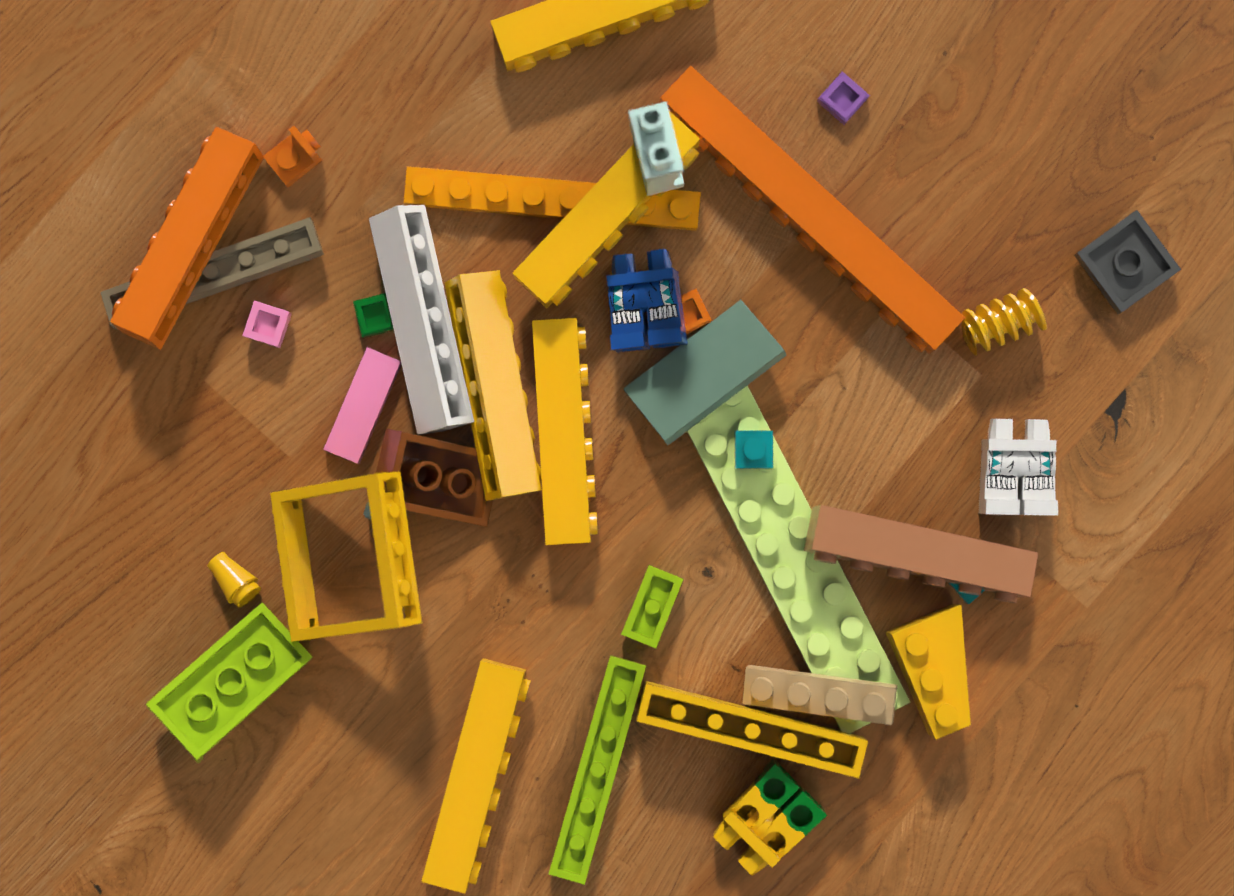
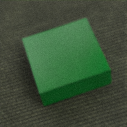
(373, 315)

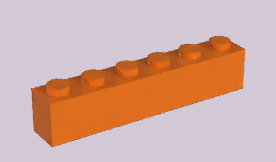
(187, 238)

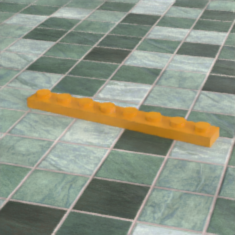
(533, 196)

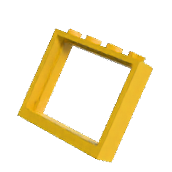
(391, 547)

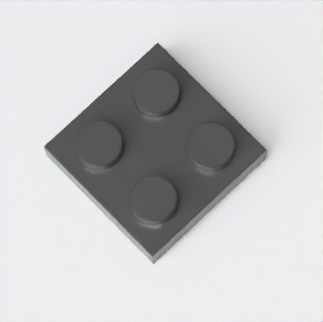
(1127, 262)

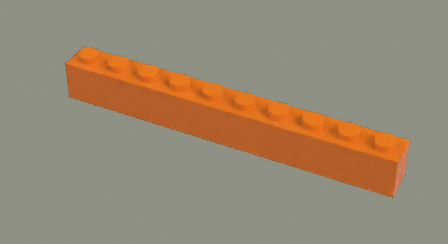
(812, 212)

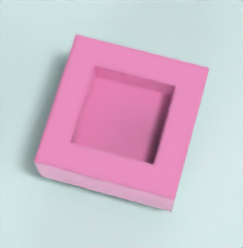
(267, 324)

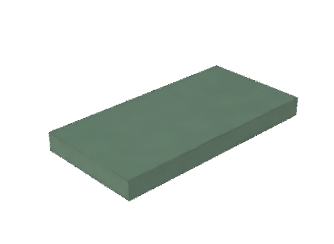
(705, 372)

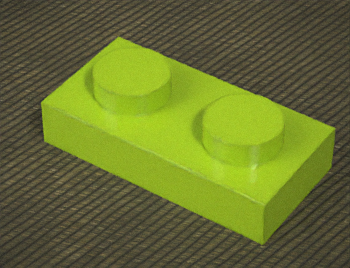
(652, 606)

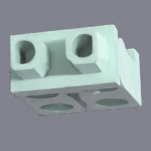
(656, 148)

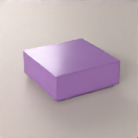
(843, 98)

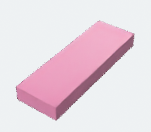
(362, 405)

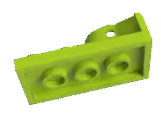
(228, 681)

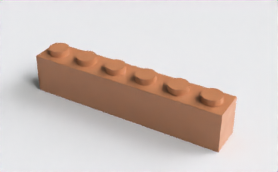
(920, 552)

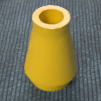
(235, 581)

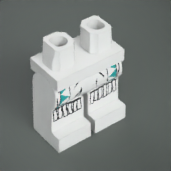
(1018, 474)

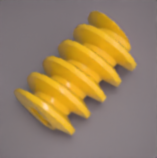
(1001, 319)

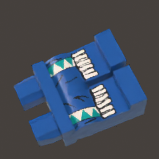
(643, 295)

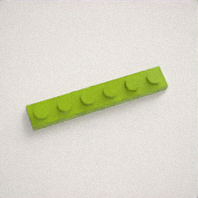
(597, 769)

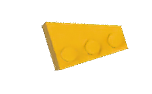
(935, 668)

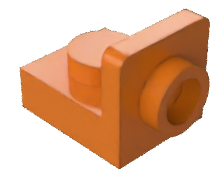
(294, 156)

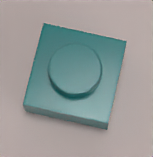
(753, 449)

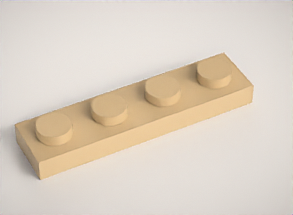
(819, 694)

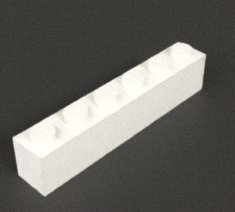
(421, 319)

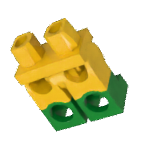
(755, 819)

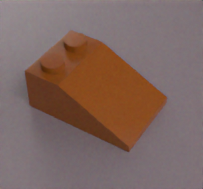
(436, 477)

